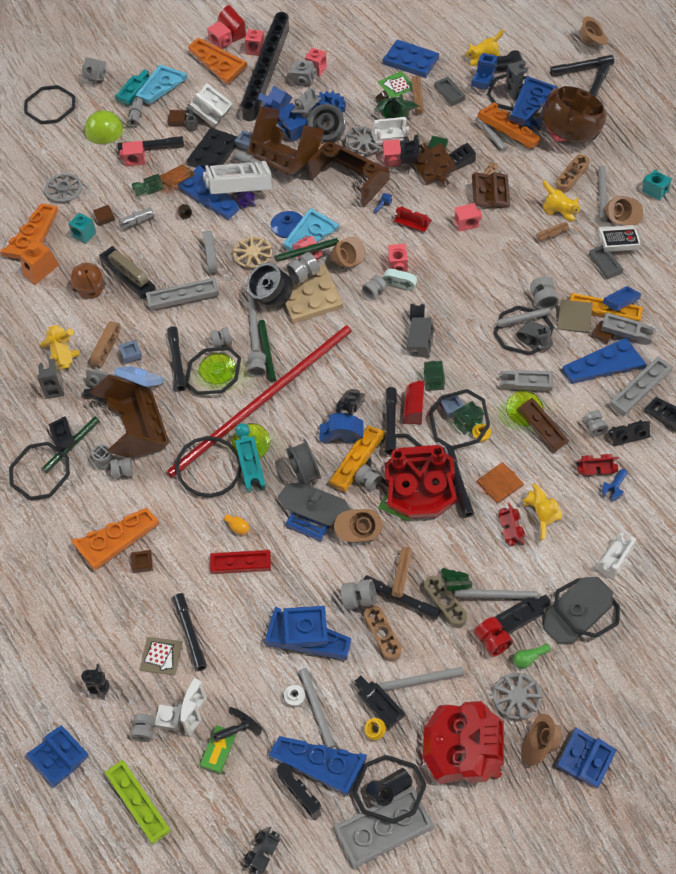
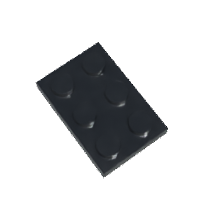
(212, 149)

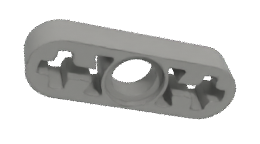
(210, 252)

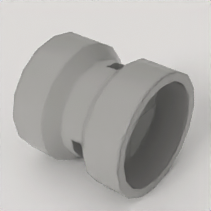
(375, 286)
(225, 337)
(256, 364)
(595, 423)
(102, 457)
(125, 469)
(368, 477)
(142, 727)

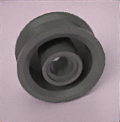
(334, 115)
(303, 462)

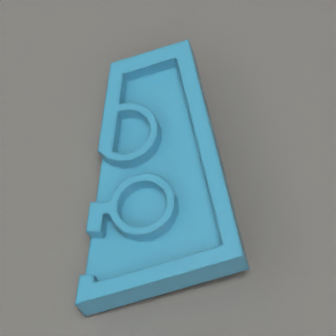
(160, 83)
(313, 225)

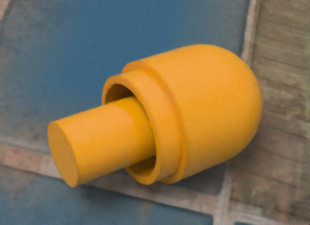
(237, 524)

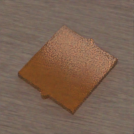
(176, 175)
(500, 482)

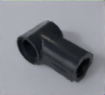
(504, 61)
(389, 787)

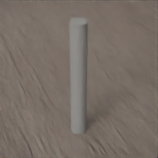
(493, 135)
(523, 317)

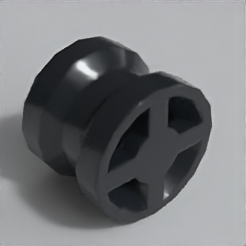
(417, 311)

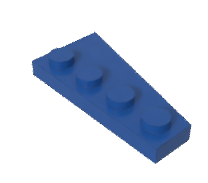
(196, 189)
(605, 361)
(325, 765)

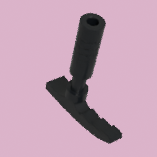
(247, 723)

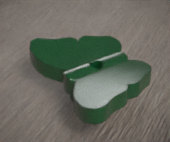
(455, 580)

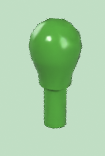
(524, 658)

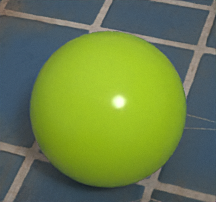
(103, 127)

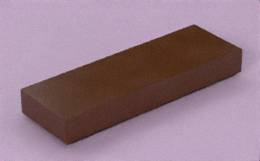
(543, 425)

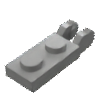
(627, 328)
(526, 380)

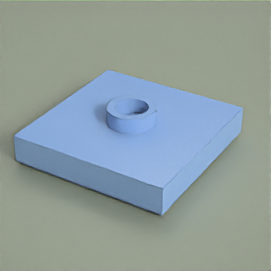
(138, 376)

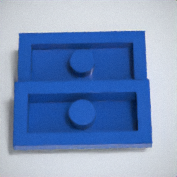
(57, 756)
(585, 758)

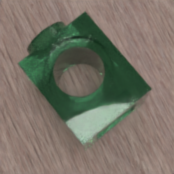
(434, 375)
(467, 417)

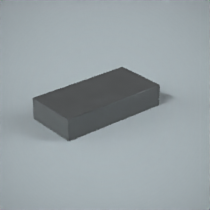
(449, 91)
(605, 262)

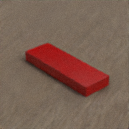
(240, 562)

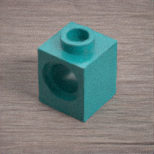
(656, 184)
(82, 228)

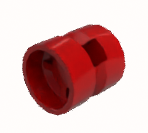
(491, 634)

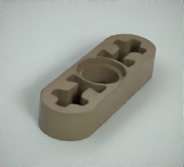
(128, 268)
(445, 610)

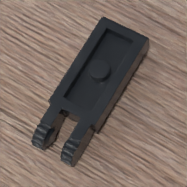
(410, 150)
(350, 401)
(298, 790)

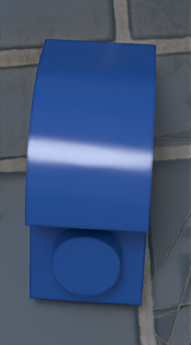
(485, 71)
(276, 99)
(341, 426)

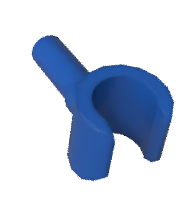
(385, 199)

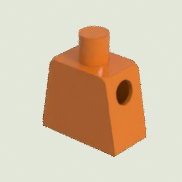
(37, 262)

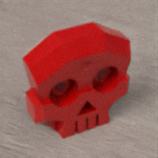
(421, 497)
(446, 743)

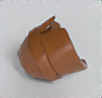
(87, 279)

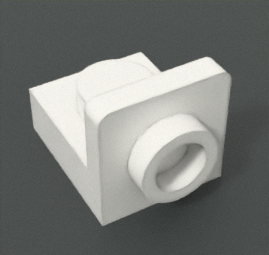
(169, 718)

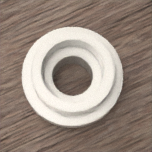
(294, 701)

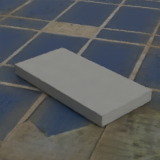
(368, 837)

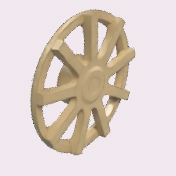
(252, 252)

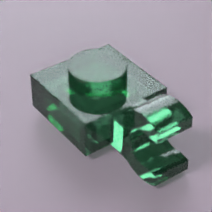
(151, 185)

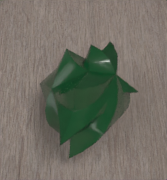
(395, 107)

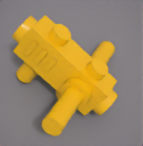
(58, 343)

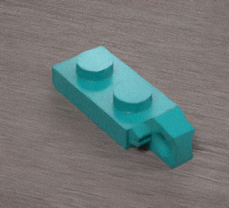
(133, 85)

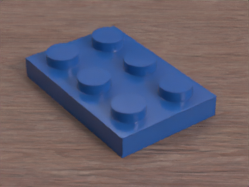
(411, 58)

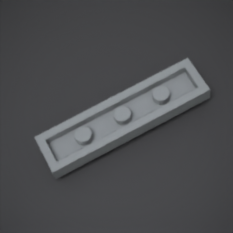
(182, 293)
(641, 386)

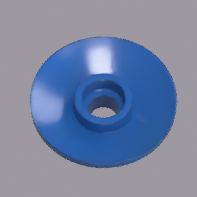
(284, 223)

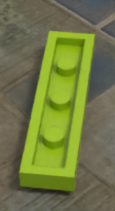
(138, 802)

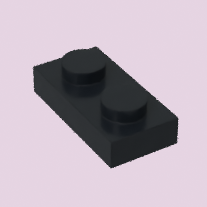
(62, 433)

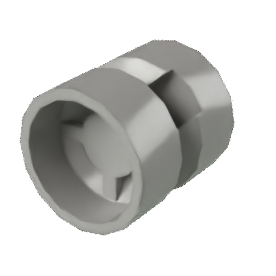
(302, 268)
(544, 293)
(358, 594)

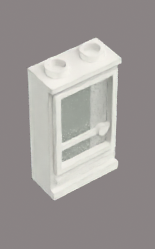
(237, 177)

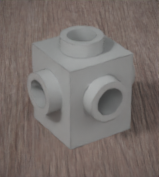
(94, 70)
(303, 72)

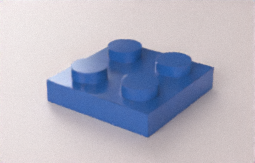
(305, 627)

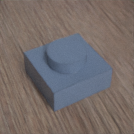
(243, 139)
(130, 351)
(451, 404)

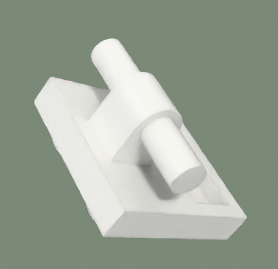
(210, 105)

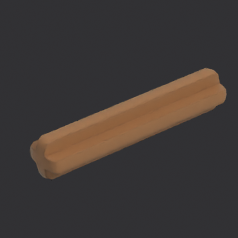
(417, 94)
(401, 573)

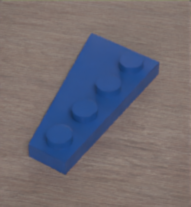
(530, 99)
(337, 647)

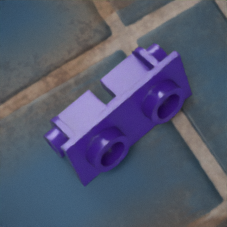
(245, 198)

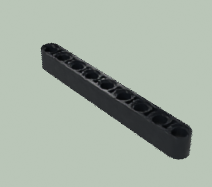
(265, 66)

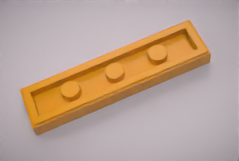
(599, 309)
(356, 458)

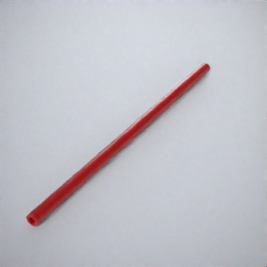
(261, 399)

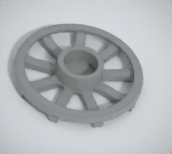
(362, 141)
(63, 187)
(517, 695)

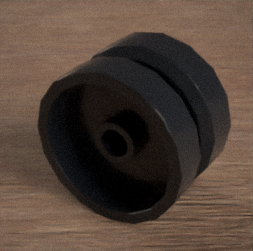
(270, 285)

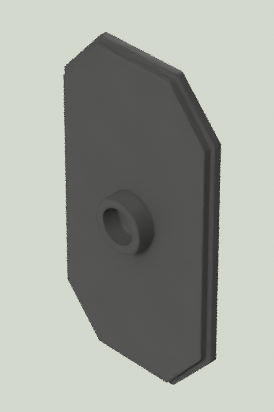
(312, 503)
(582, 607)

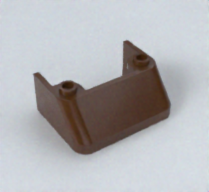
(267, 145)
(376, 173)
(139, 415)

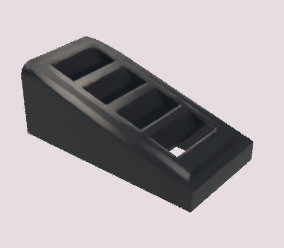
(466, 152)
(664, 418)

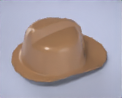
(592, 32)
(624, 210)
(348, 252)
(358, 525)
(541, 739)

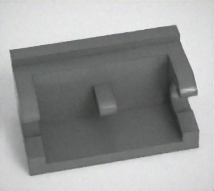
(515, 78)
(421, 337)
(51, 380)

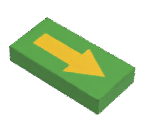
(217, 752)

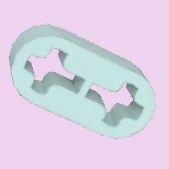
(400, 279)

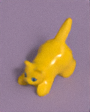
(487, 46)
(558, 201)
(546, 509)

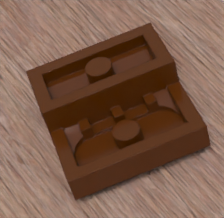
(490, 190)

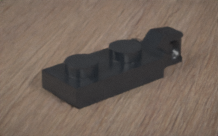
(523, 613)
(379, 702)

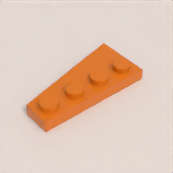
(220, 62)
(501, 122)
(33, 231)
(108, 542)

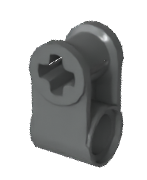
(535, 335)

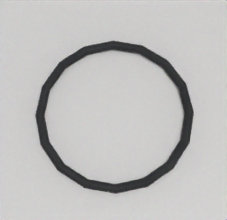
(207, 494)

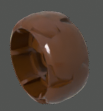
(574, 114)

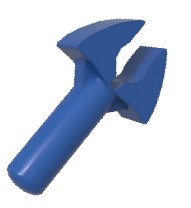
(536, 122)
(615, 486)

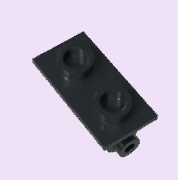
(630, 433)
(96, 681)
(265, 842)

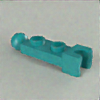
(249, 457)

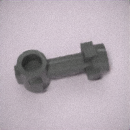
(191, 121)

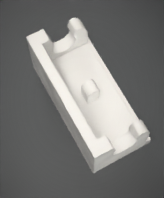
(389, 130)
(616, 556)

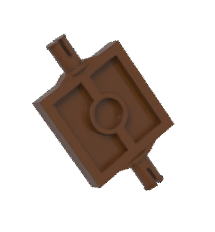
(434, 164)

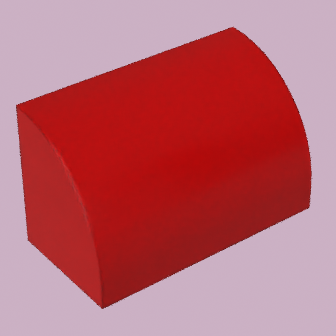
(234, 22)
(414, 403)

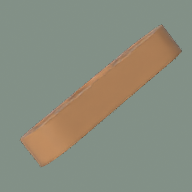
(583, 160)
(105, 344)
(382, 624)

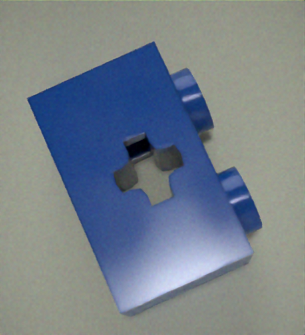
(291, 123)

